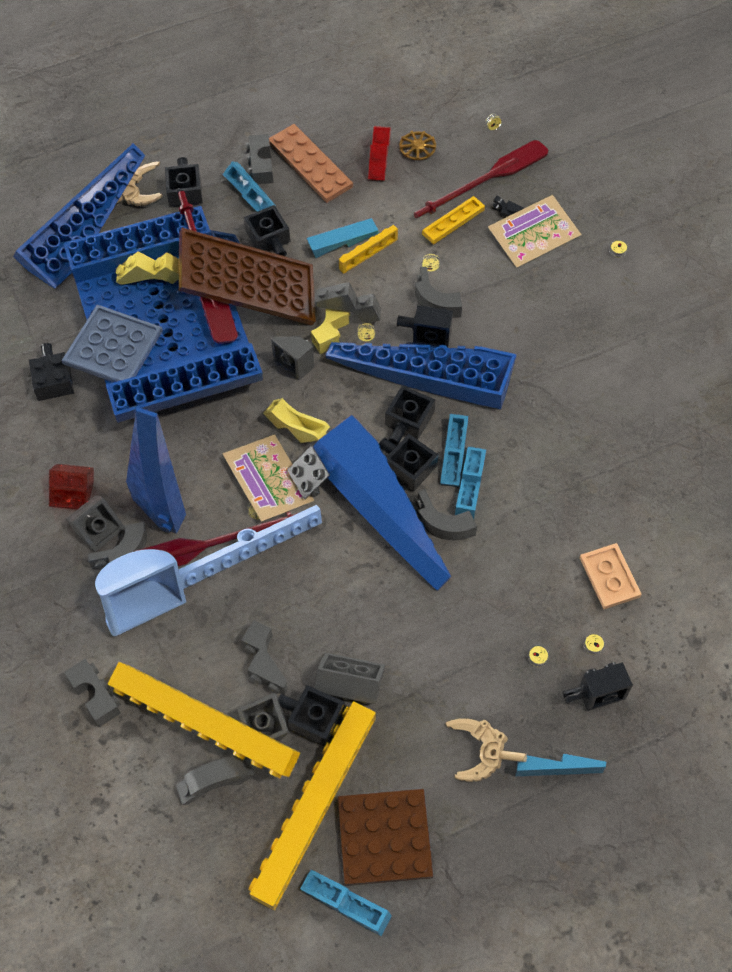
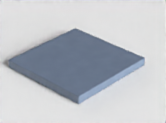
(112, 345)

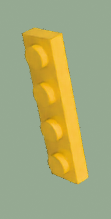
(453, 220)
(368, 249)

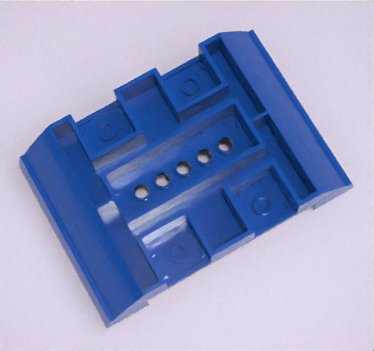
(166, 377)

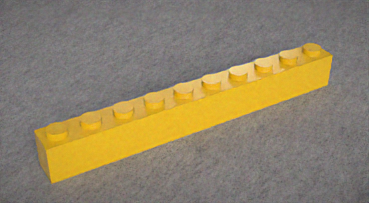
(204, 719)
(312, 807)

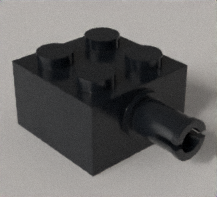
(183, 178)
(268, 230)
(429, 325)
(50, 375)
(408, 414)
(410, 460)
(601, 686)
(313, 714)

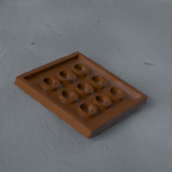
(384, 837)

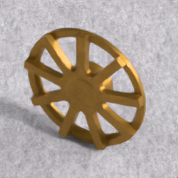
(417, 145)

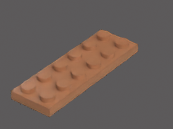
(310, 163)

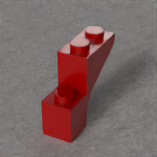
(379, 152)

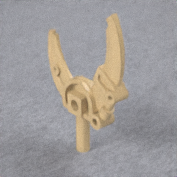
(131, 193)
(491, 749)

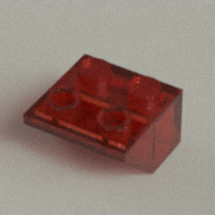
(70, 486)

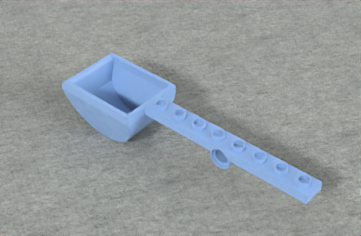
(150, 583)

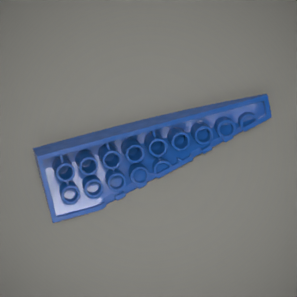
(81, 217)
(457, 373)
(152, 474)
(371, 486)

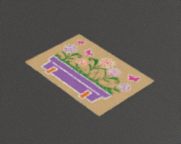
(534, 231)
(264, 477)

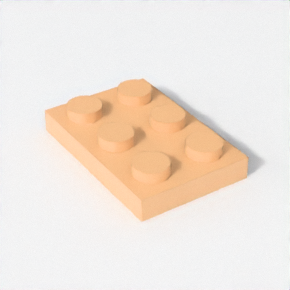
(610, 576)

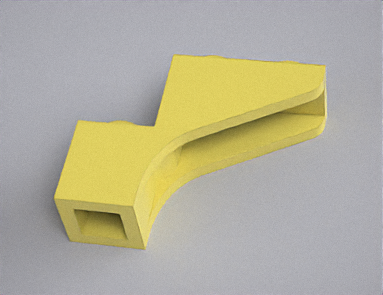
(141, 267)
(328, 330)
(300, 425)

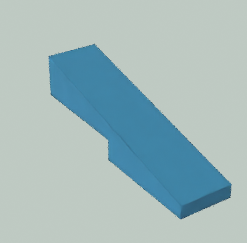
(247, 186)
(349, 235)
(454, 450)
(470, 481)
(569, 765)
(346, 902)

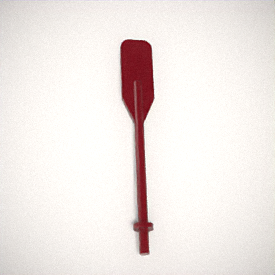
(506, 165)
(216, 312)
(187, 549)

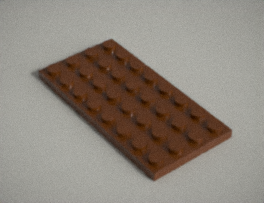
(246, 277)

